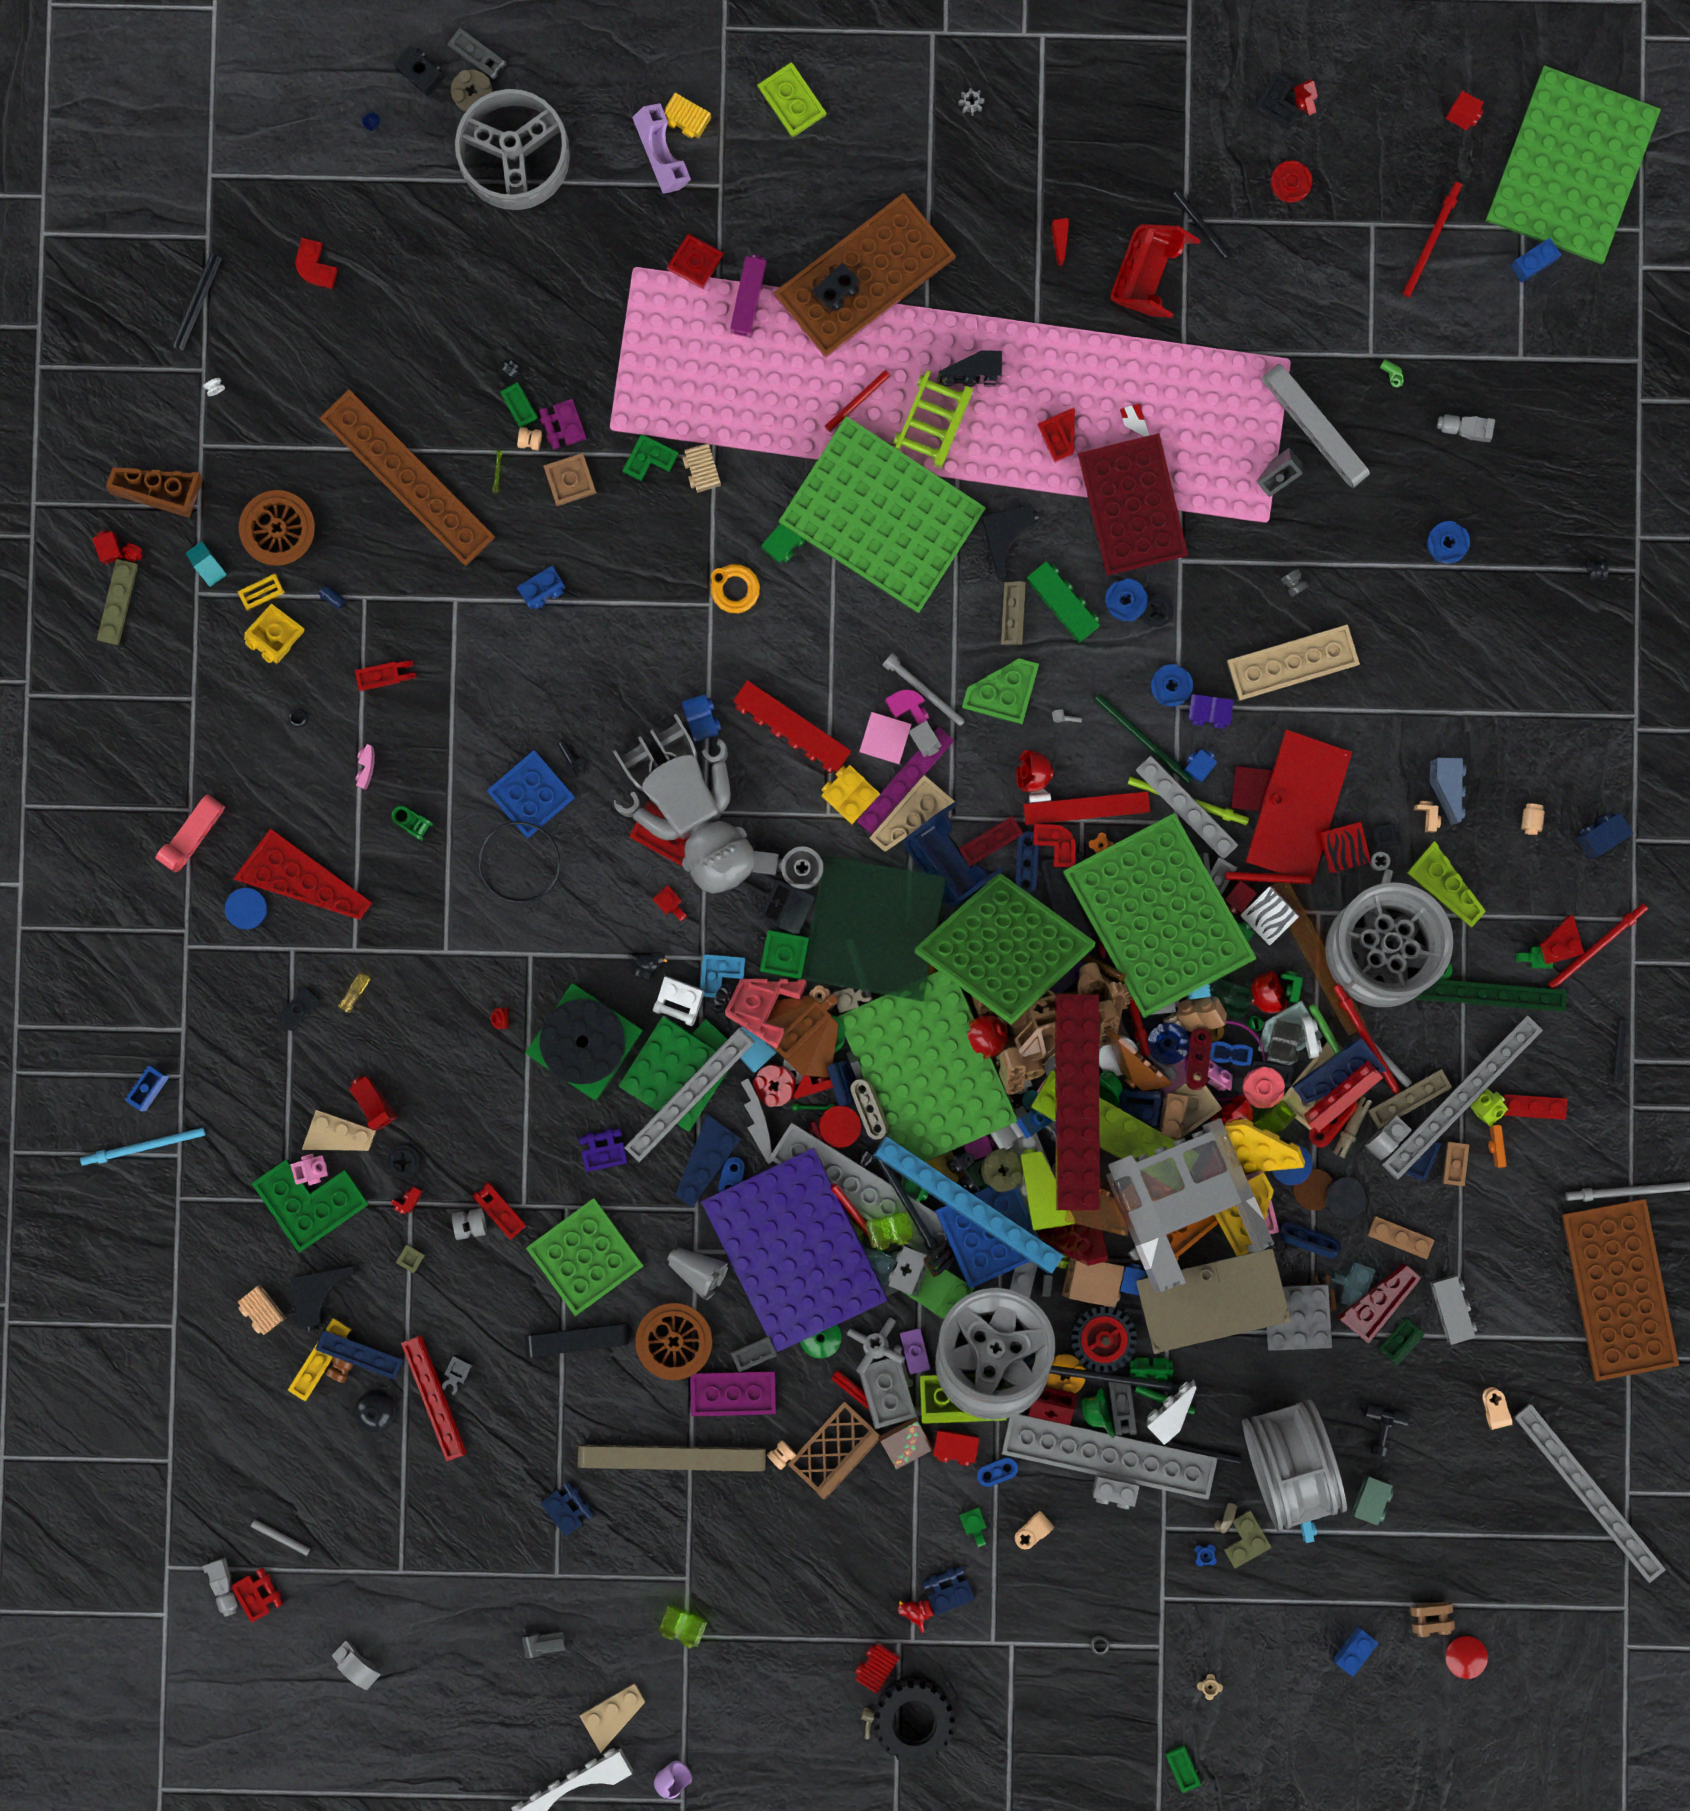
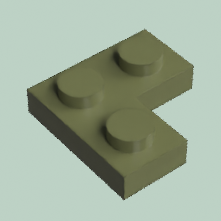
(1252, 1542)

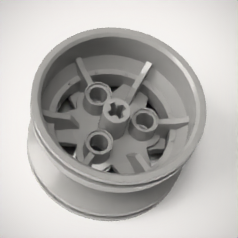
(994, 1353)

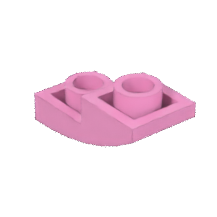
(366, 758)

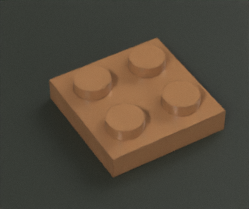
(569, 479)

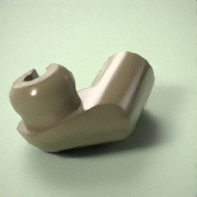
(1223, 1526)

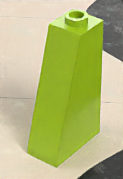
(1041, 1192)

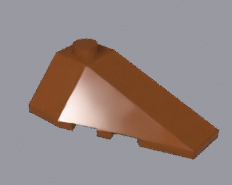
(1134, 1066)

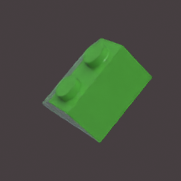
(941, 1292)

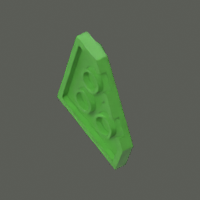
(1004, 692)

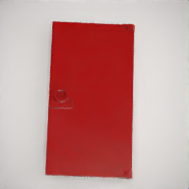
(1298, 805)

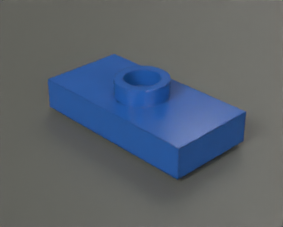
(1032, 1123)

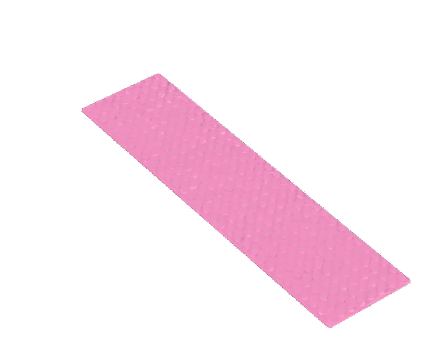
(777, 392)

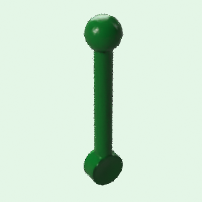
(795, 1106)

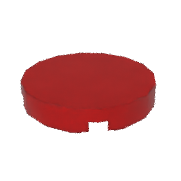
(1291, 181)
(840, 1126)

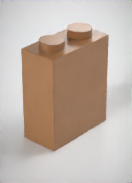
(1093, 1283)

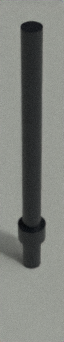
(930, 1242)

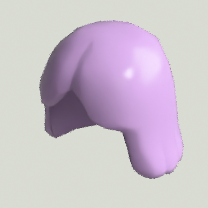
(665, 1779)

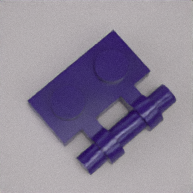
(604, 1156)

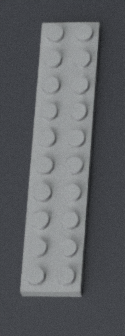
(865, 1190)
(1109, 1457)

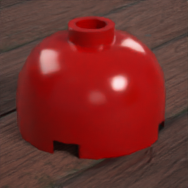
(1034, 771)
(1268, 993)
(987, 1035)
(1237, 1110)

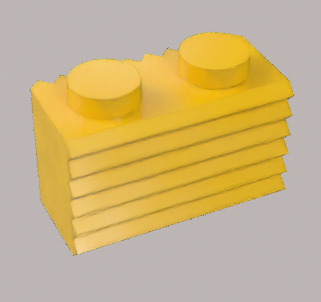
(686, 116)

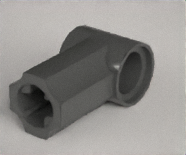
(538, 1644)

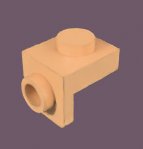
(1433, 820)

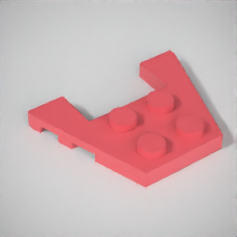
(754, 1001)

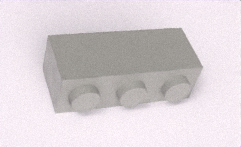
(1453, 1309)

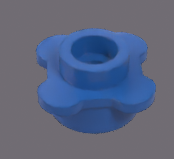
(1209, 1550)

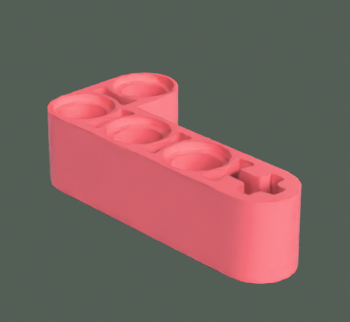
(191, 834)

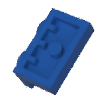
(541, 588)

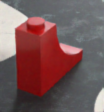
(372, 1103)

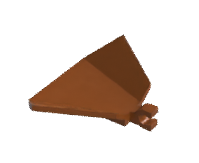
(808, 1033)

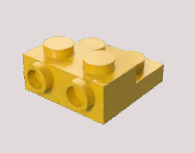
(273, 634)
(849, 794)

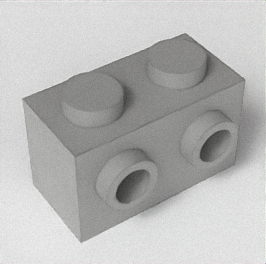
(1115, 1491)

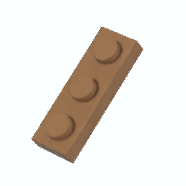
(1400, 1237)

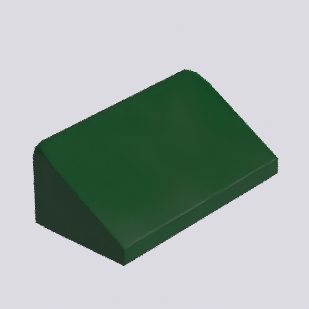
(1401, 1341)

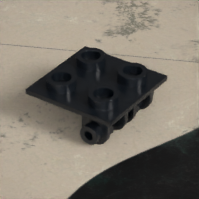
(958, 1165)

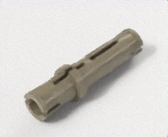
(1352, 1127)

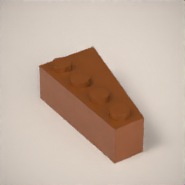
(163, 490)

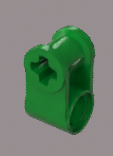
(412, 822)

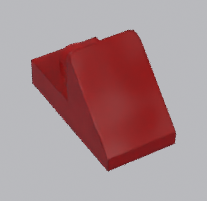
(806, 1087)

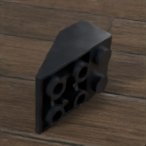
(979, 368)

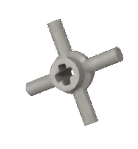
(874, 1340)

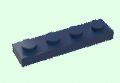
(359, 1354)

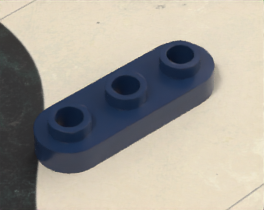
(1030, 853)
(1309, 1240)

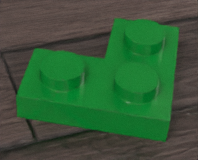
(647, 452)

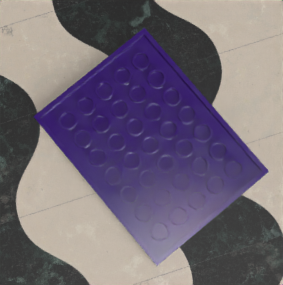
(794, 1250)

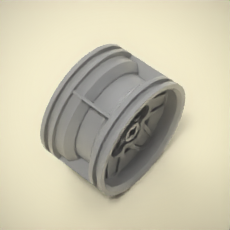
(1358, 976)
(1294, 1465)

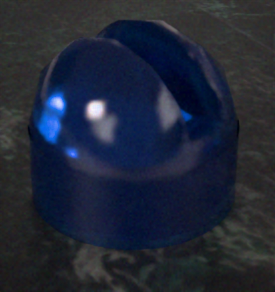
(371, 121)

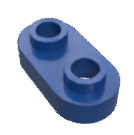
(730, 1177)
(997, 1473)

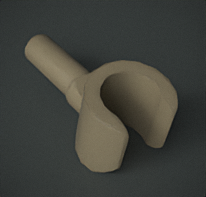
(867, 1715)

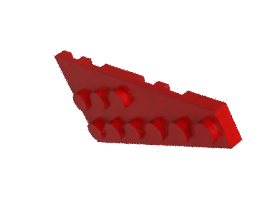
(292, 873)

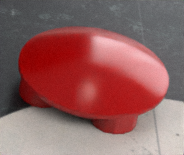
(1466, 1657)

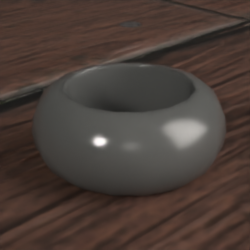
(1102, 1638)

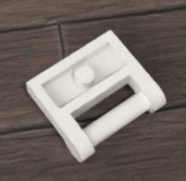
(681, 994)

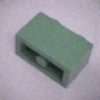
(1372, 1500)

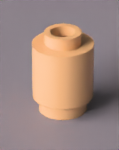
(1532, 819)

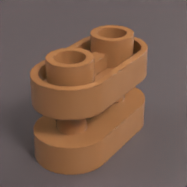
(1425, 1627)

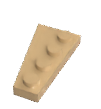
(912, 812)

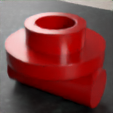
(500, 1018)

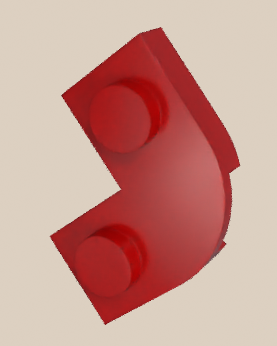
(308, 265)
(1060, 838)

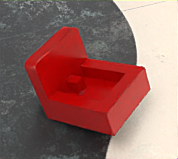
(1305, 95)

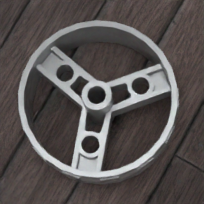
(511, 150)

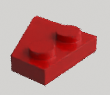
(1059, 434)
(1562, 942)

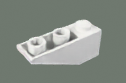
(1170, 1417)

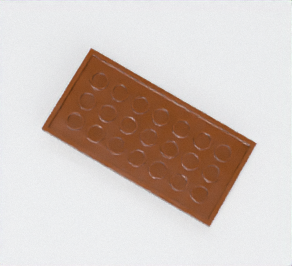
(889, 257)
(1620, 1290)

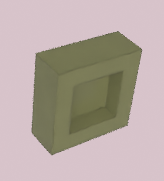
(410, 1258)

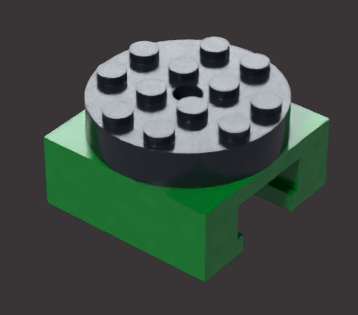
(608, 1036)

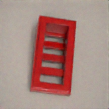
(1060, 233)

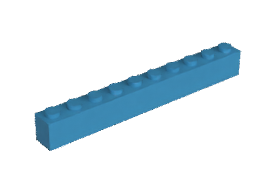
(968, 1205)

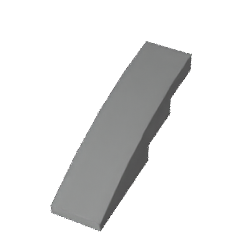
(759, 1129)

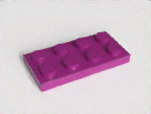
(733, 1393)

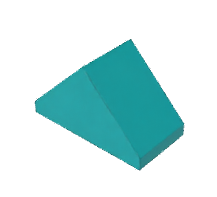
(206, 564)

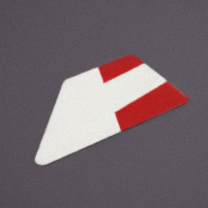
(1134, 419)

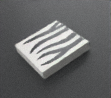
(1270, 915)

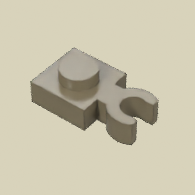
(849, 999)

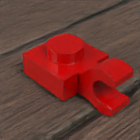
(668, 902)

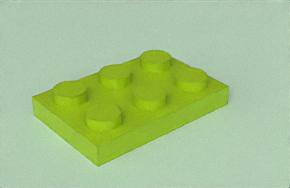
(791, 100)

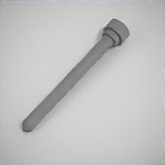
(894, 664)

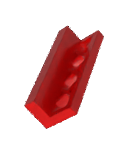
(1343, 1096)

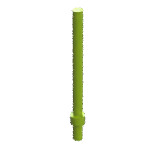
(1226, 814)

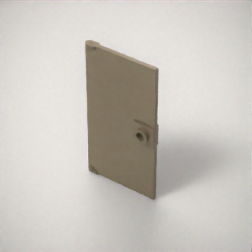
(1215, 1302)

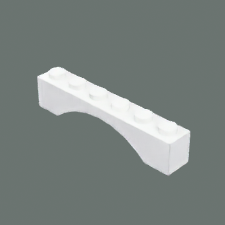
(608, 1770)

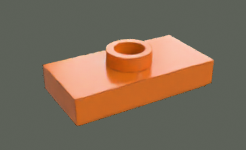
(1496, 1146)

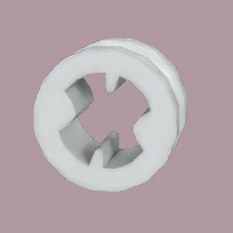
(214, 386)

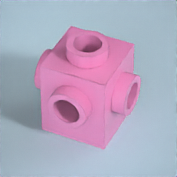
(309, 1169)

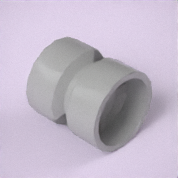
(476, 1226)

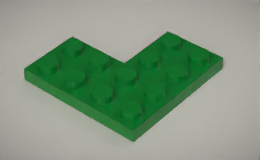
(304, 1214)

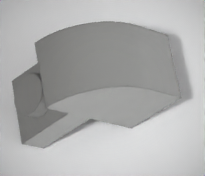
(1388, 1138)
(354, 1666)

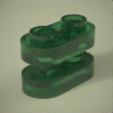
(1233, 997)

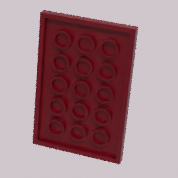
(1132, 504)

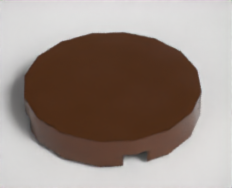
(1312, 1191)

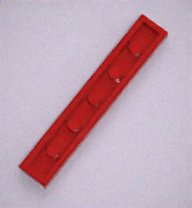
(1086, 808)
(433, 1398)

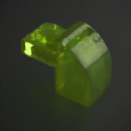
(1276, 1118)

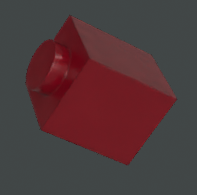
(1239, 897)

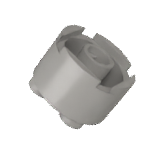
(794, 859)

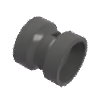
(1294, 582)

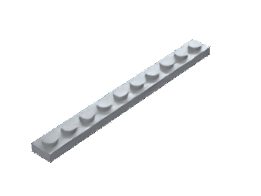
(1462, 1097)
(1589, 1493)

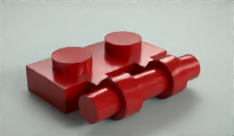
(251, 1597)

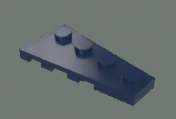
(1336, 1070)
(708, 1156)

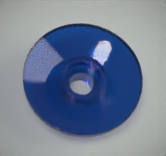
(1176, 1051)

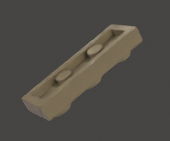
(1013, 613)

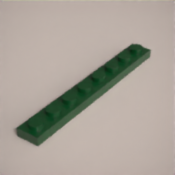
(1495, 995)

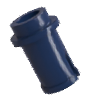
(331, 596)

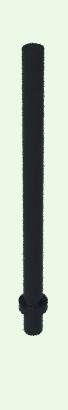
(1167, 1385)

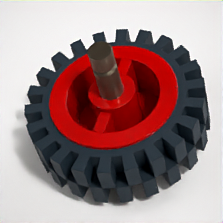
(1103, 1338)

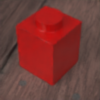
(107, 547)

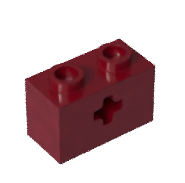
(1054, 1406)

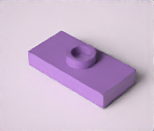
(914, 1351)

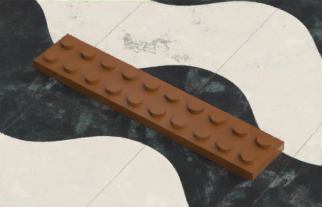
(407, 478)

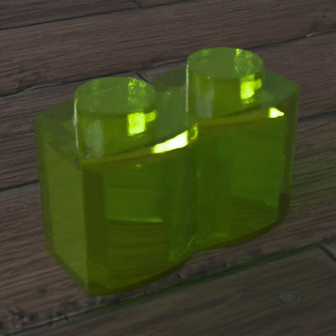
(889, 1230)
(682, 1626)

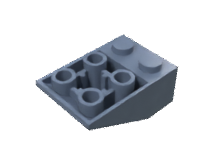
(1447, 784)

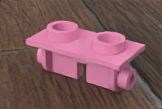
(1218, 1077)

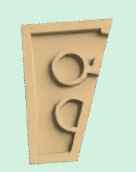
(335, 1133)
(612, 1715)

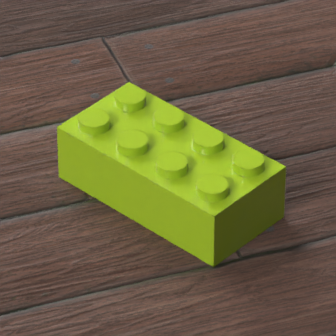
(937, 1406)

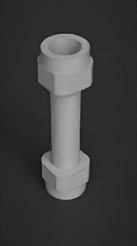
(1168, 1071)

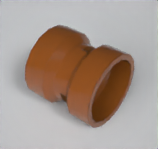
(339, 1370)

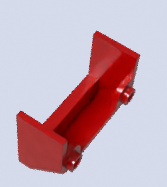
(1145, 265)

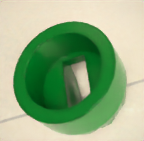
(1250, 1023)

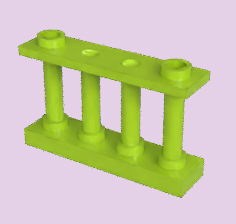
(945, 435)

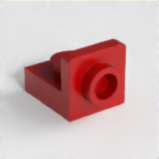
(411, 1198)

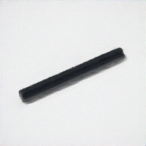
(196, 301)

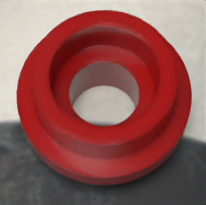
(132, 552)

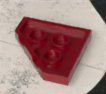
(1077, 1242)

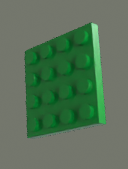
(666, 1065)

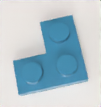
(716, 968)

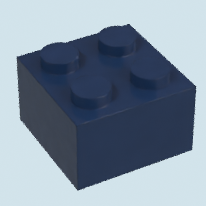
(1604, 835)

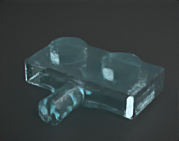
(1355, 1284)

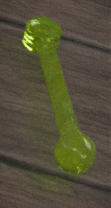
(495, 489)

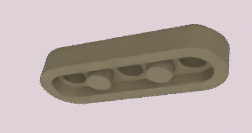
(869, 1118)

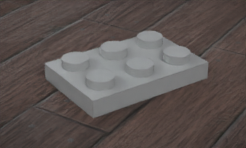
(887, 1393)

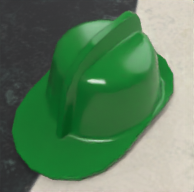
(1110, 1087)
(1097, 1413)

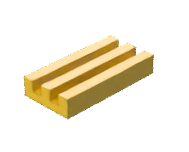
(277, 584)

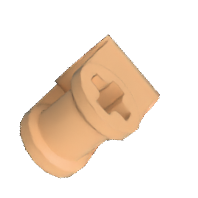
(1496, 1412)
(1036, 1527)

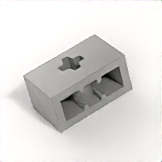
(905, 1281)

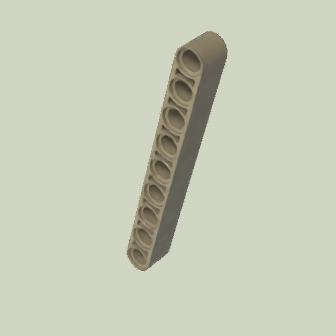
(671, 1457)

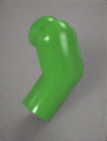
(1395, 373)

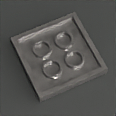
(1309, 1319)

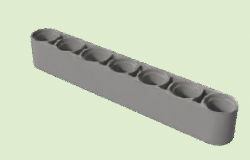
(1315, 425)

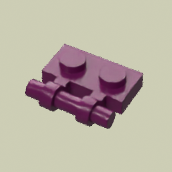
(569, 423)

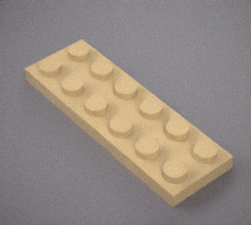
(1293, 662)

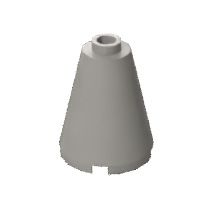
(698, 1270)

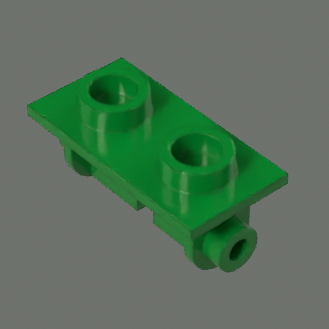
(1160, 1370)

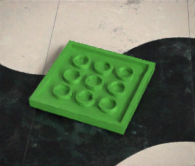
(584, 1256)

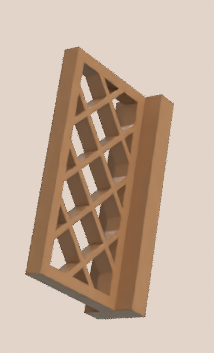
(848, 1463)

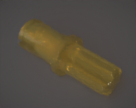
(354, 992)

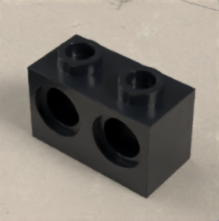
(832, 285)

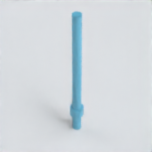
(103, 1155)

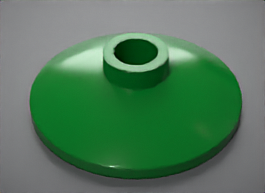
(825, 1348)

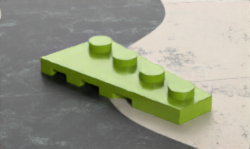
(1446, 885)

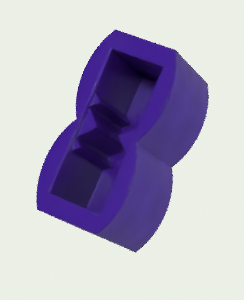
(1210, 710)

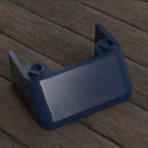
(939, 856)

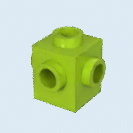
(1489, 1107)

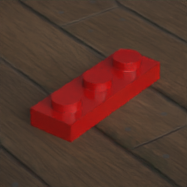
(1535, 1106)

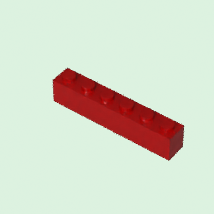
(792, 727)

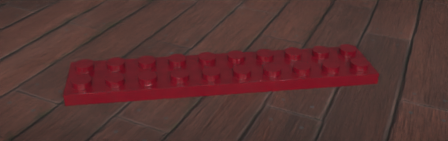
(1077, 1102)

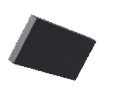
(1063, 899)

